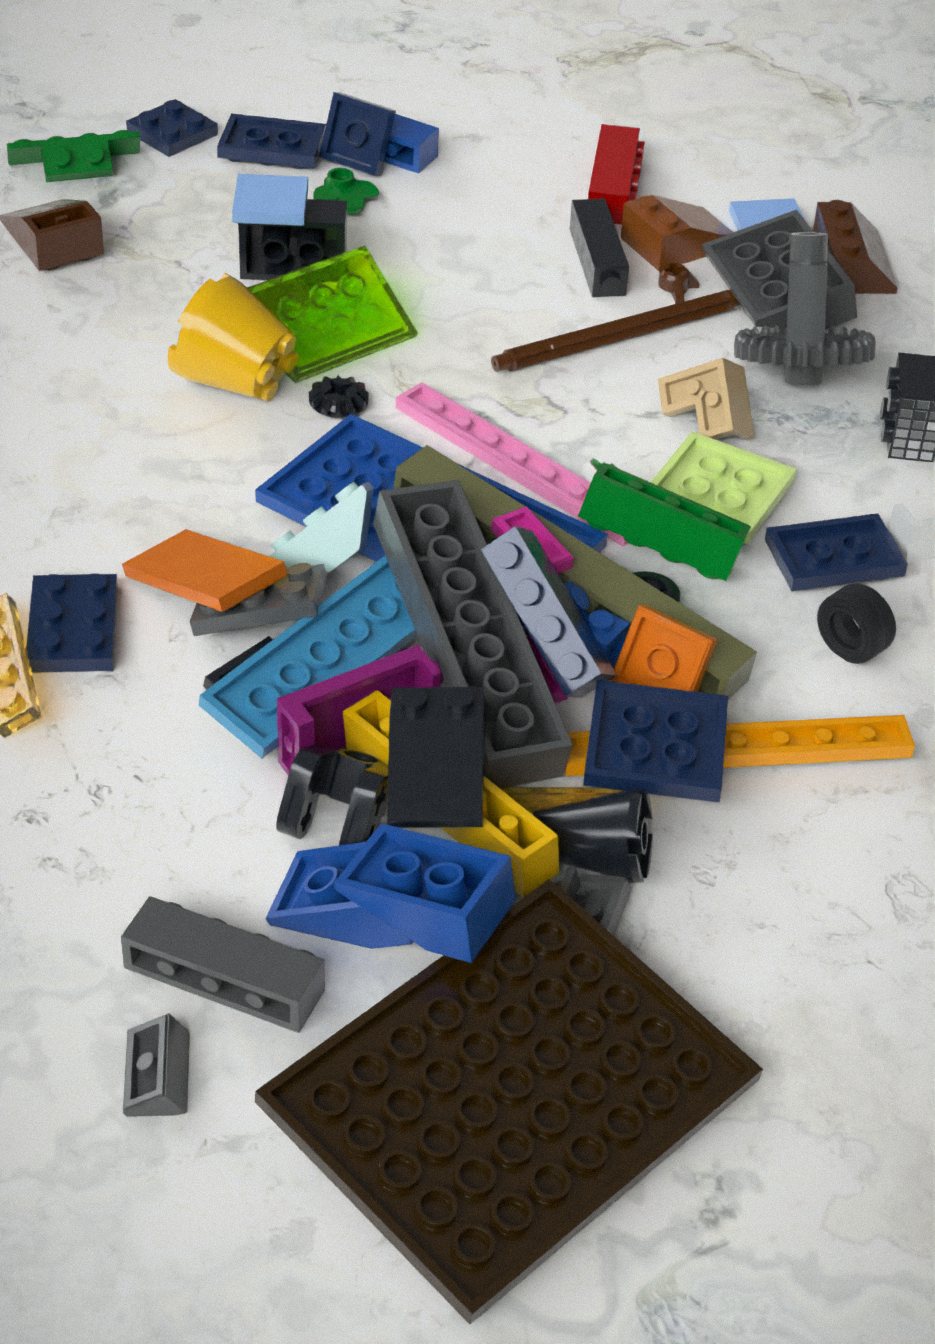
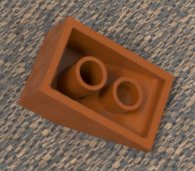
(668, 230)

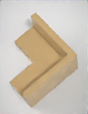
(717, 394)

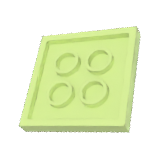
(727, 479)

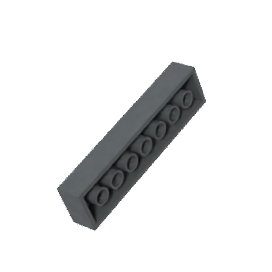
(472, 627)

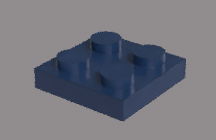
(172, 127)
(357, 133)

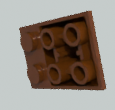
(56, 232)

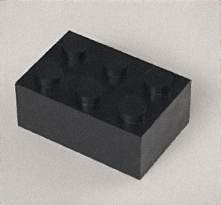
(280, 249)

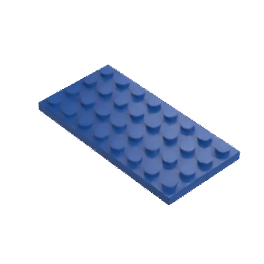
(365, 454)

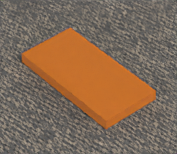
(205, 570)

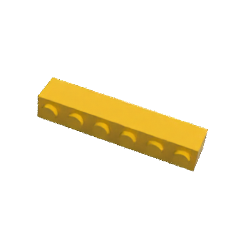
(506, 824)

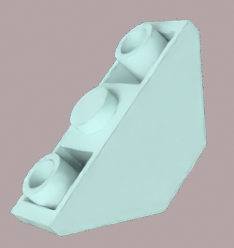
(330, 535)

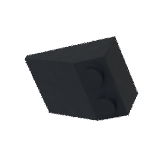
(436, 757)

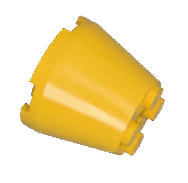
(232, 341)

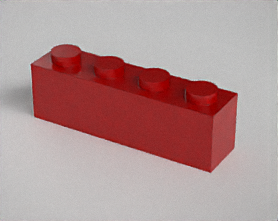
(617, 168)

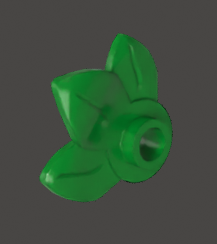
(343, 186)

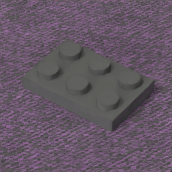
(285, 600)

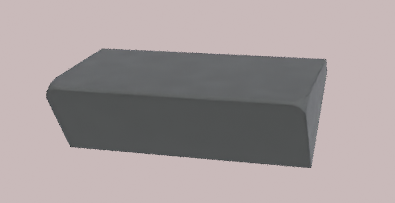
(156, 1068)

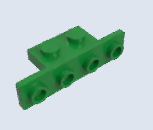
(74, 156)

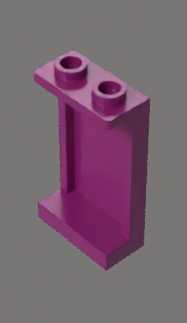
(316, 711)

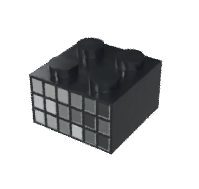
(910, 408)

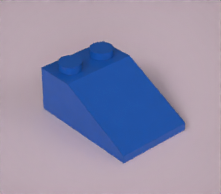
(431, 889)
(314, 907)

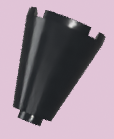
(604, 833)

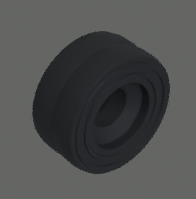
(871, 614)

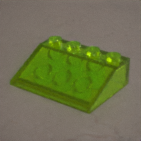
(336, 311)

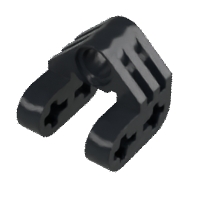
(340, 775)

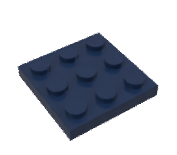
(657, 741)

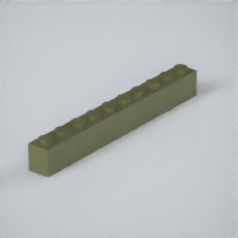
(603, 580)

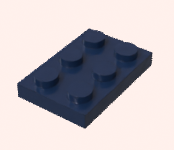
(271, 141)
(835, 552)
(72, 623)

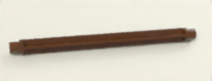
(614, 331)

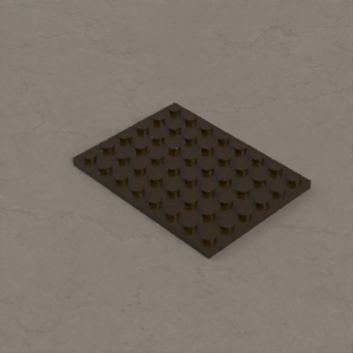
(507, 1097)

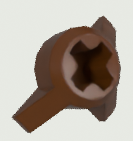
(677, 280)

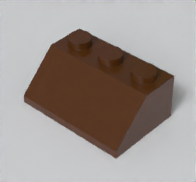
(855, 247)

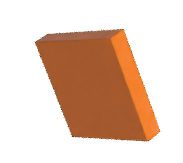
(663, 652)

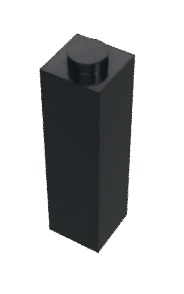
(599, 248)

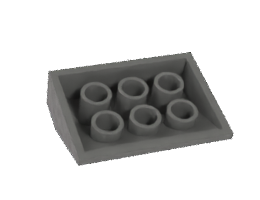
(757, 271)

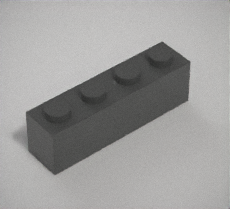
(224, 963)

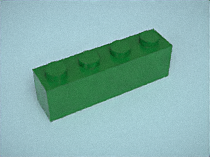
(663, 522)

